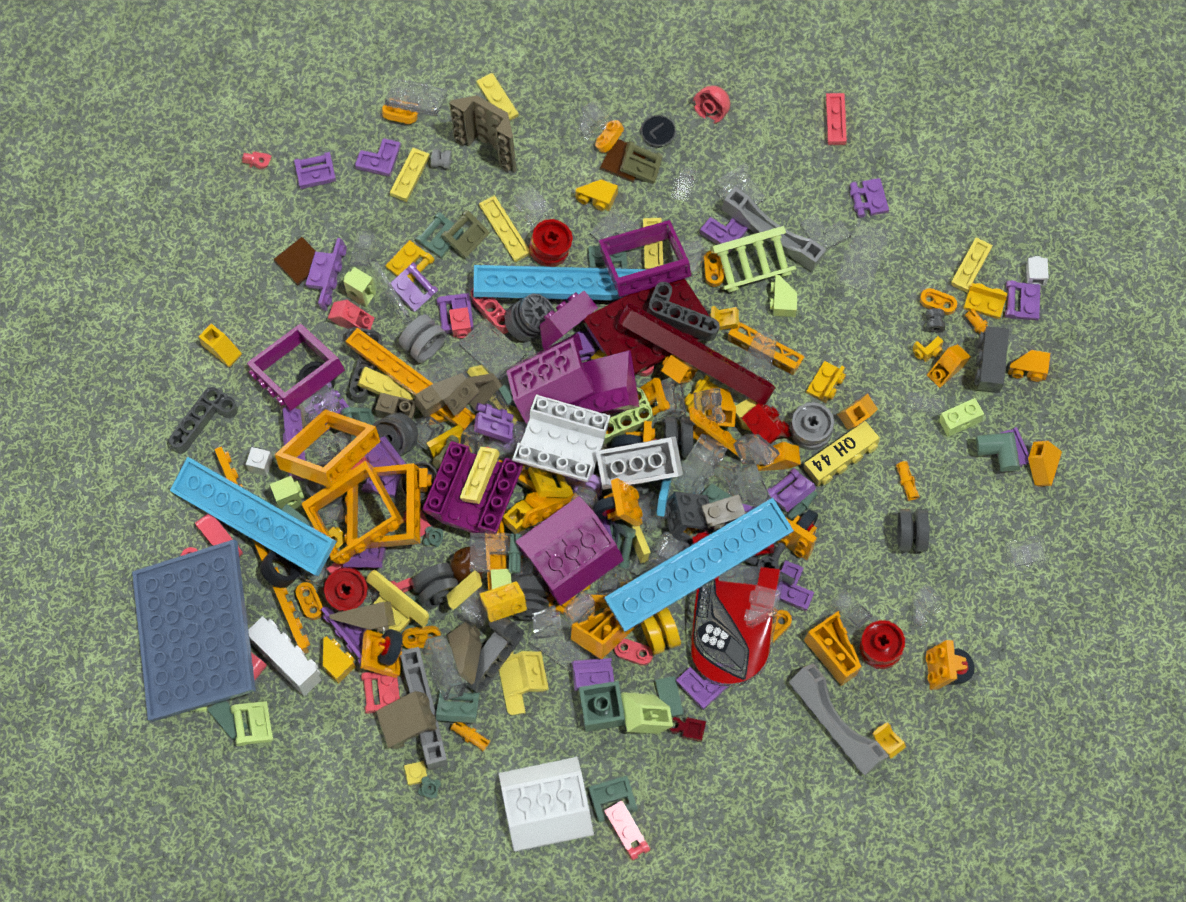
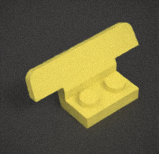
(403, 607)
(519, 675)

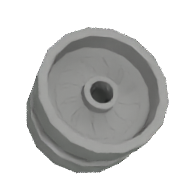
(422, 338)
(812, 426)

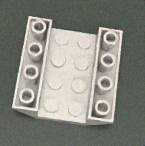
(562, 438)
(546, 804)

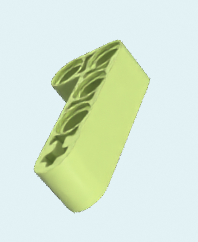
(633, 415)

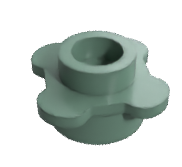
(438, 533)
(432, 793)

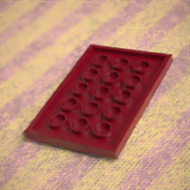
(616, 338)

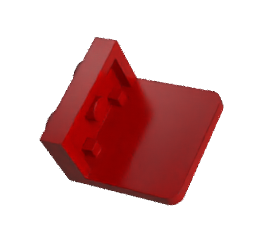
(765, 422)

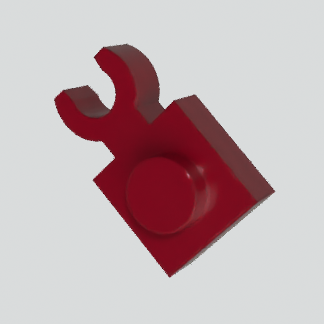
(692, 729)

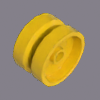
(661, 628)

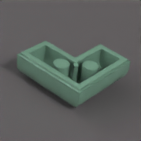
(1003, 445)

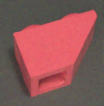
(349, 315)

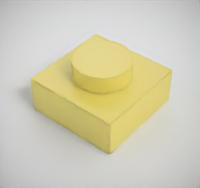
(415, 772)

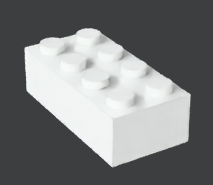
(640, 462)
(284, 656)

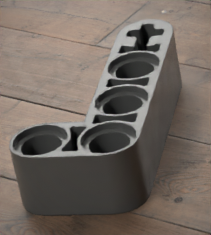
(684, 315)
(361, 363)
(193, 419)
(496, 651)

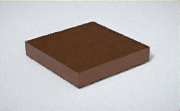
(614, 159)
(296, 260)

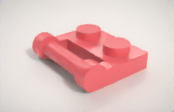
(387, 687)

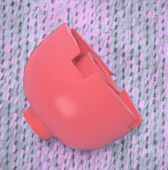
(712, 99)

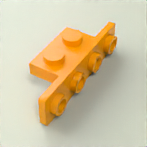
(710, 428)
(543, 508)

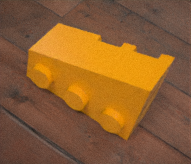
(599, 633)
(833, 648)

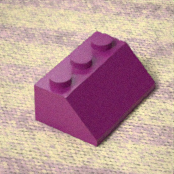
(566, 317)

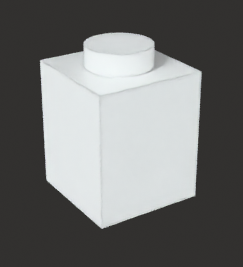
(1037, 270)
(259, 461)

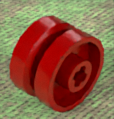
(550, 243)
(345, 600)
(882, 633)

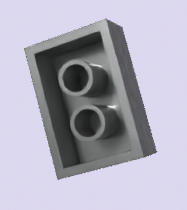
(991, 359)

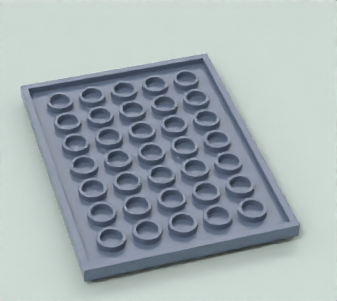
(193, 631)

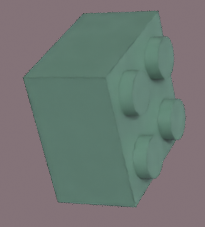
(602, 706)

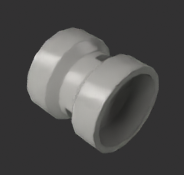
(441, 159)

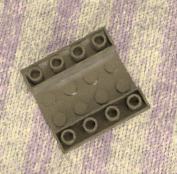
(480, 118)

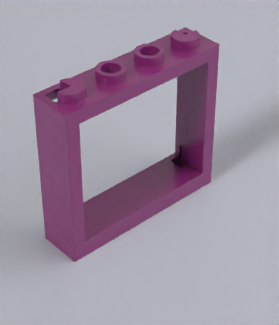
(650, 277)
(308, 385)

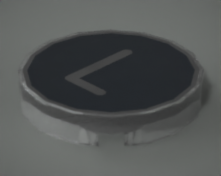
(658, 131)

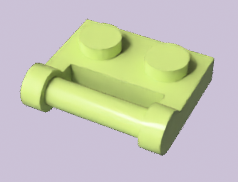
(258, 723)

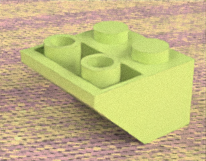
(645, 713)

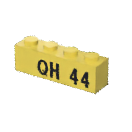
(842, 453)

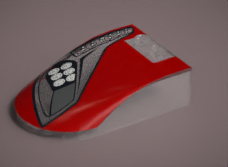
(721, 641)

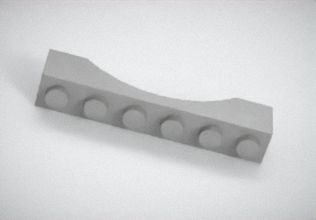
(745, 211)
(417, 681)
(812, 688)

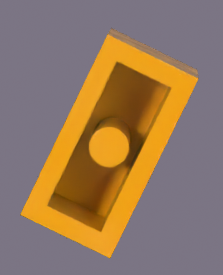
(678, 369)

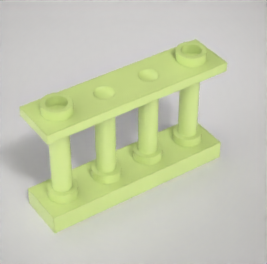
(740, 246)

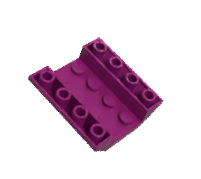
(551, 374)
(444, 497)
(570, 550)

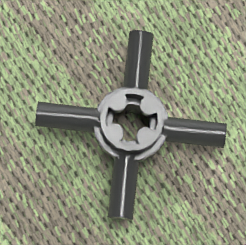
(772, 563)

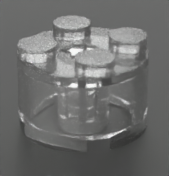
(651, 522)
(666, 547)
(474, 611)

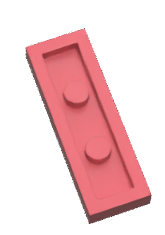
(836, 118)

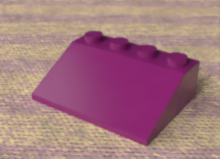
(613, 384)

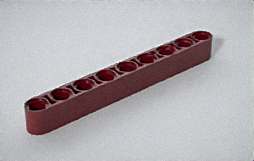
(696, 354)

